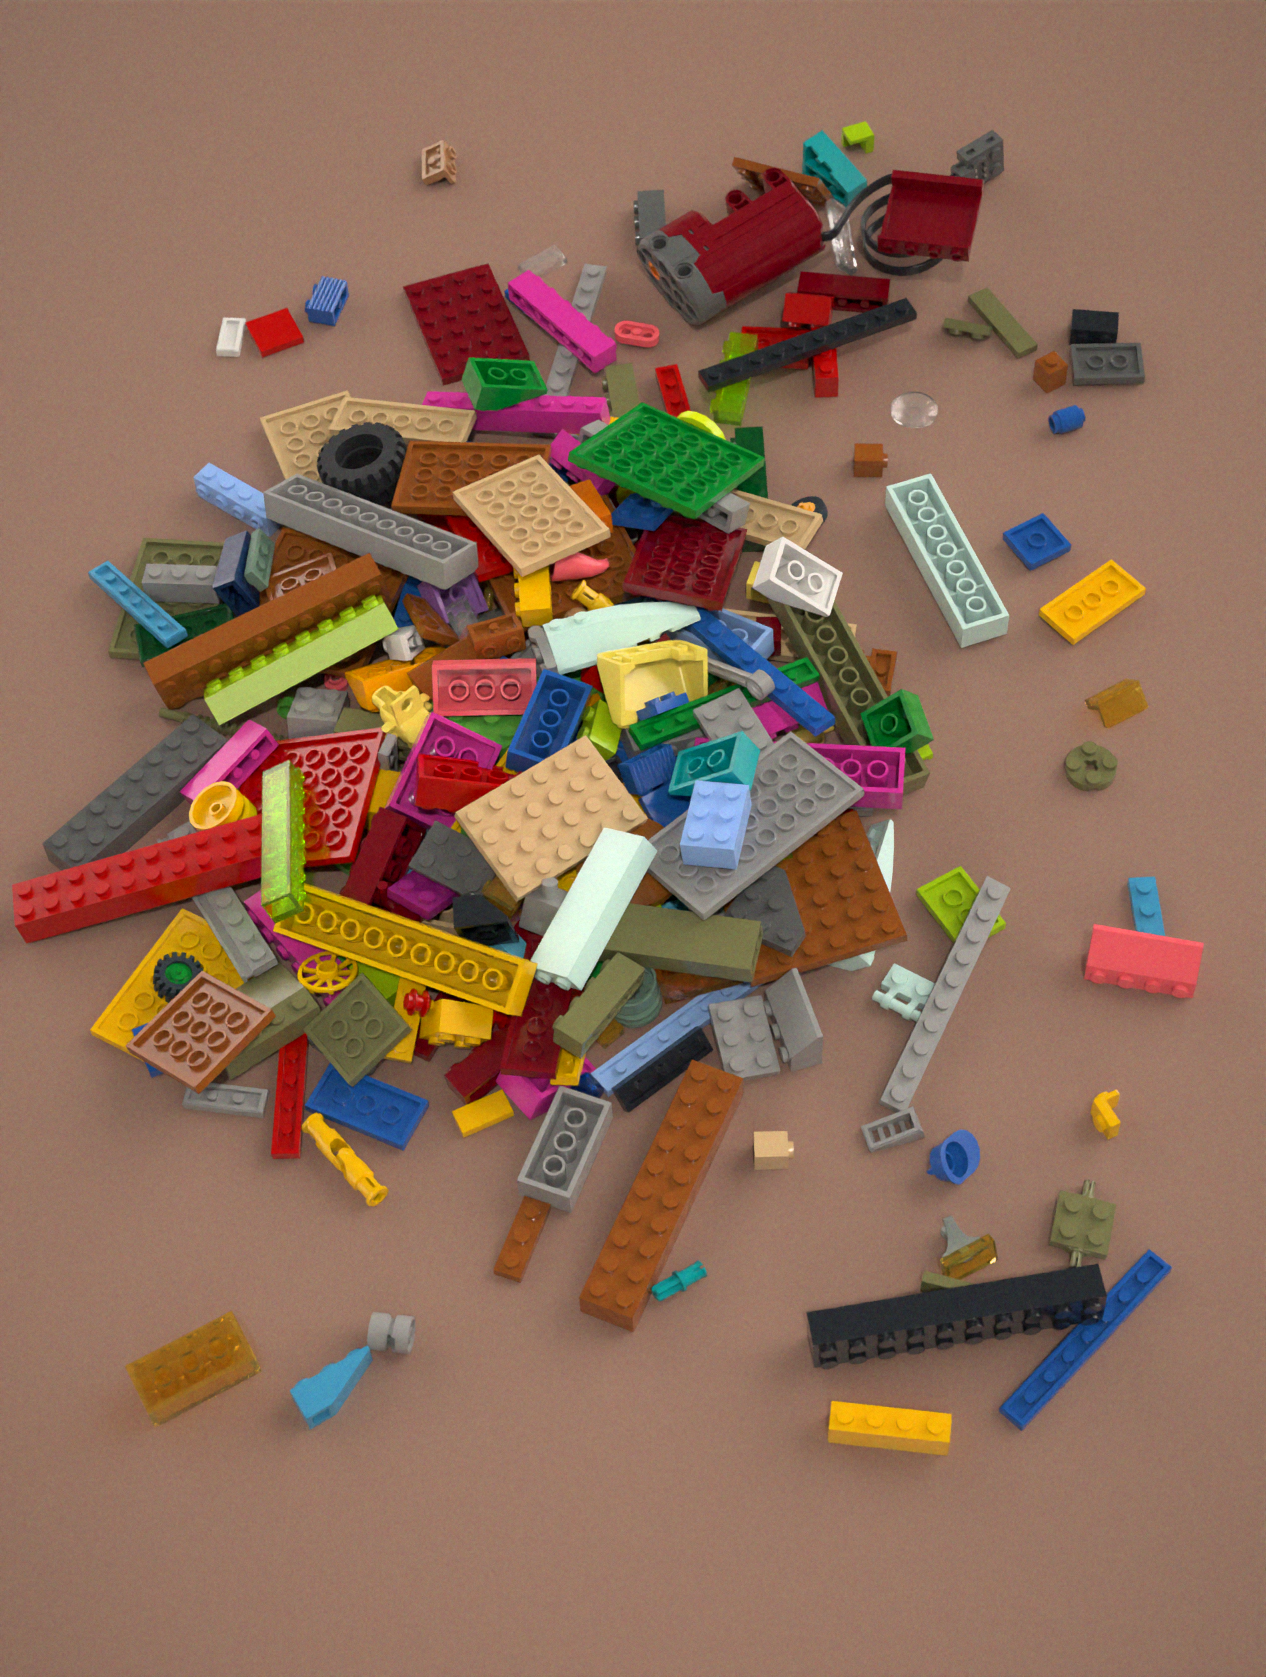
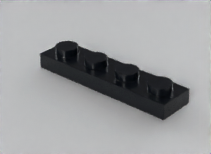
(662, 1069)

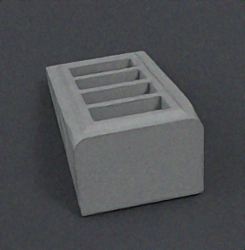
(896, 1139)

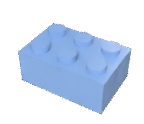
(715, 824)

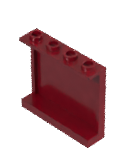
(931, 215)

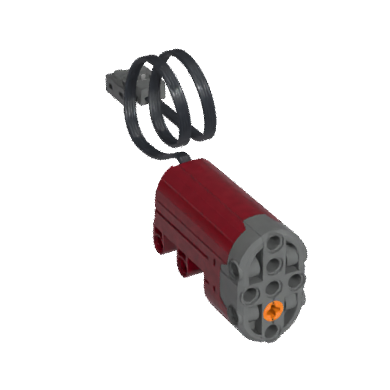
(716, 265)

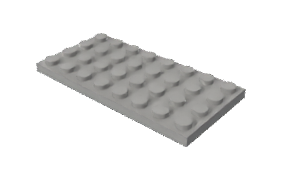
(791, 800)

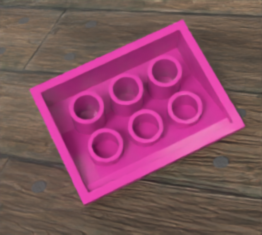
(438, 738)

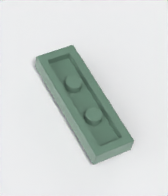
(259, 560)

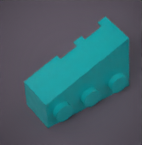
(832, 167)

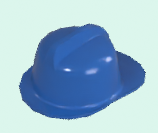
(955, 1157)

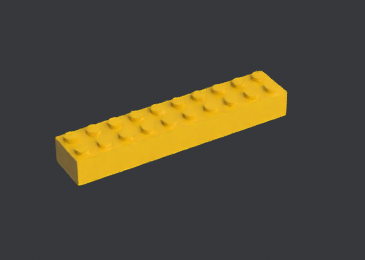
(412, 950)

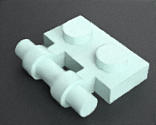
(906, 986)

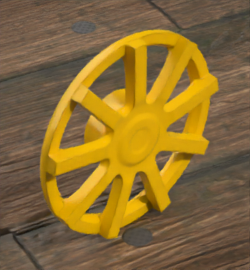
(327, 972)

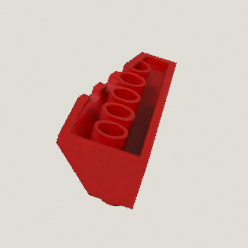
(454, 782)

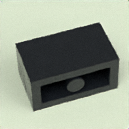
(1093, 327)

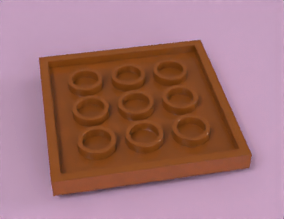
(810, 187)
(200, 1031)

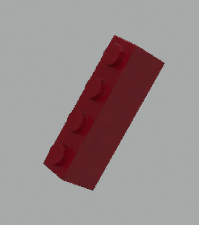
(850, 292)
(479, 1070)

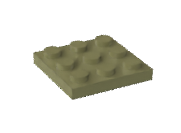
(357, 1029)

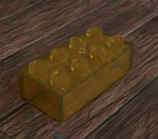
(193, 1369)

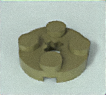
(1095, 755)

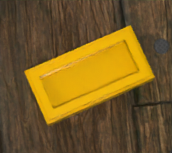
(482, 1113)

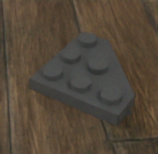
(773, 904)

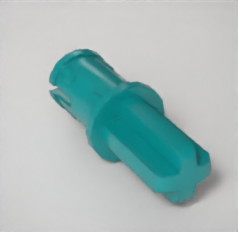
(678, 1281)

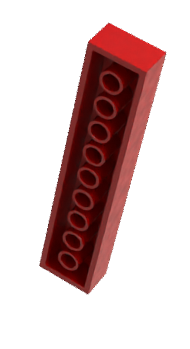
(138, 879)

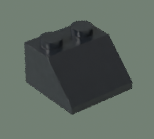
(481, 921)

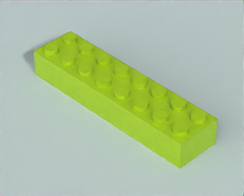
(299, 659)

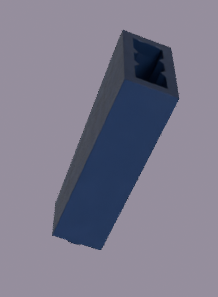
(230, 578)

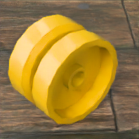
(219, 805)

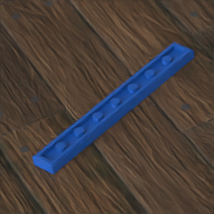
(1084, 1341)

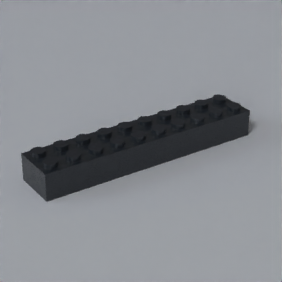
(956, 1316)

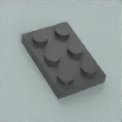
(1107, 363)
(452, 861)

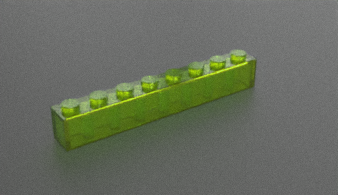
(282, 842)

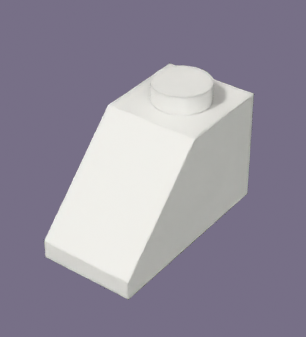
(403, 643)

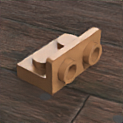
(438, 162)

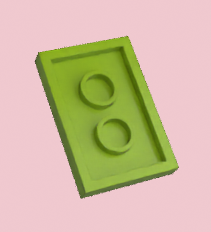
(950, 901)

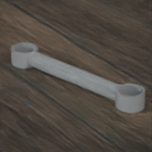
(758, 683)

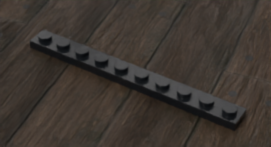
(807, 345)

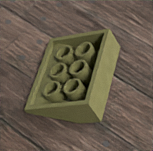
(293, 1012)

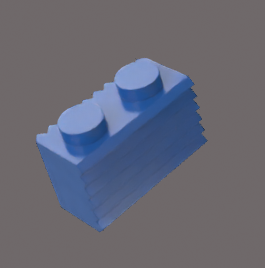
(327, 301)
(648, 769)

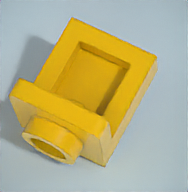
(1103, 1115)

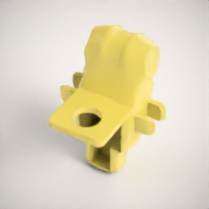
(402, 712)

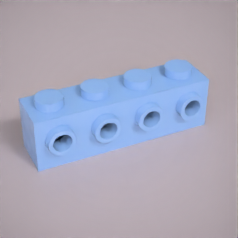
(234, 498)

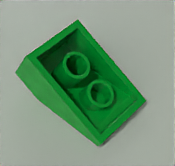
(501, 382)

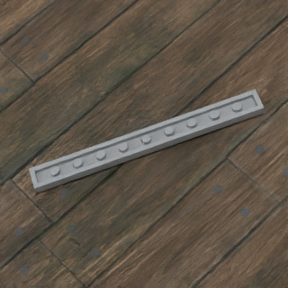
(565, 363)
(944, 996)

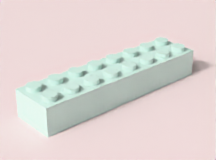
(946, 560)

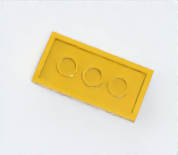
(1092, 602)

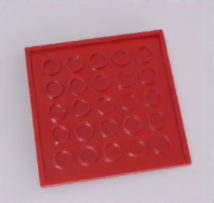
(337, 788)

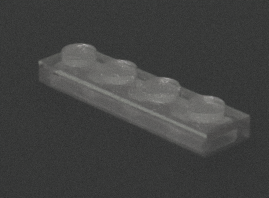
(843, 243)

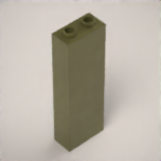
(687, 943)

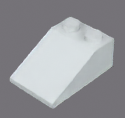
(797, 578)

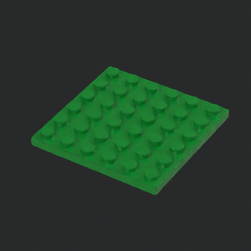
(666, 460)

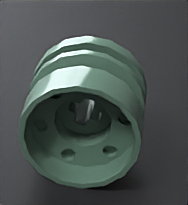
(646, 1004)

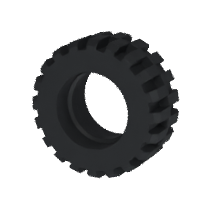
(367, 445)

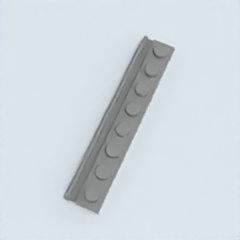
(231, 925)

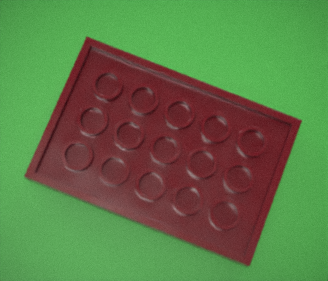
(464, 318)
(685, 563)

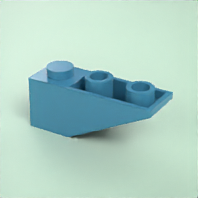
(327, 1391)

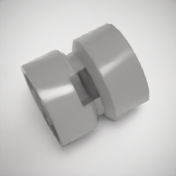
(391, 1333)

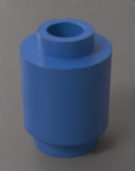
(1066, 419)

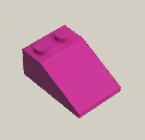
(533, 1094)

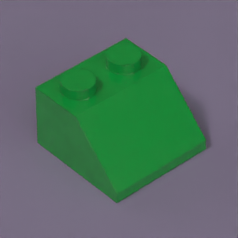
(898, 722)

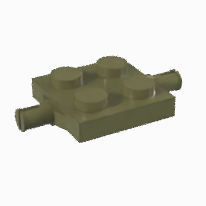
(1082, 1224)

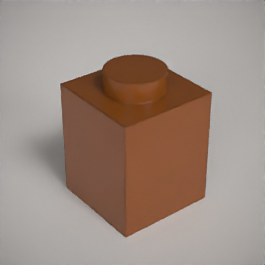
(1050, 372)
(869, 460)

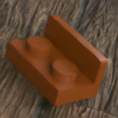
(497, 636)

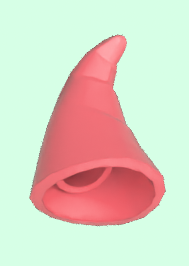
(577, 567)

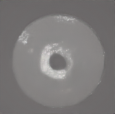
(914, 409)

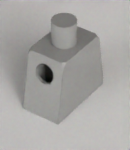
(542, 906)

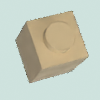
(772, 1150)

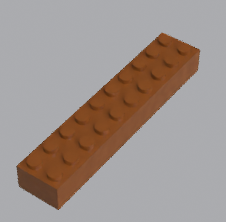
(186, 669)
(661, 1196)

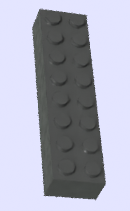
(136, 798)

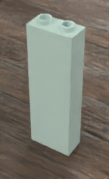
(592, 908)

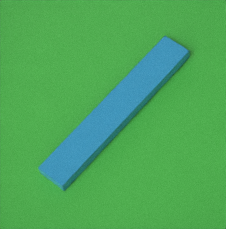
(137, 604)

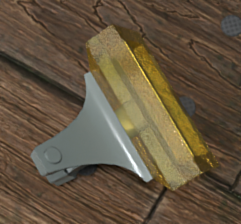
(965, 1253)

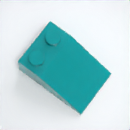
(722, 760)

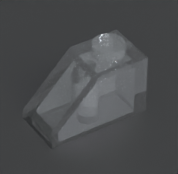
(461, 614)

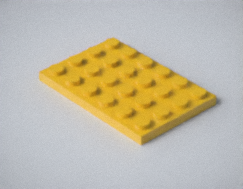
(138, 1001)

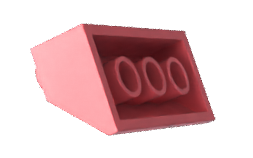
(483, 686)
(1143, 961)

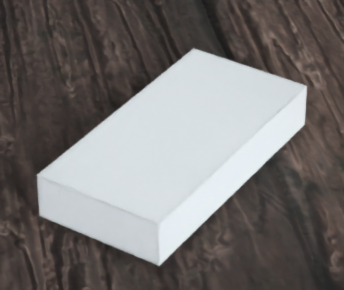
(231, 337)

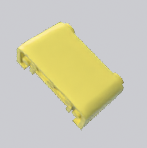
(649, 672)

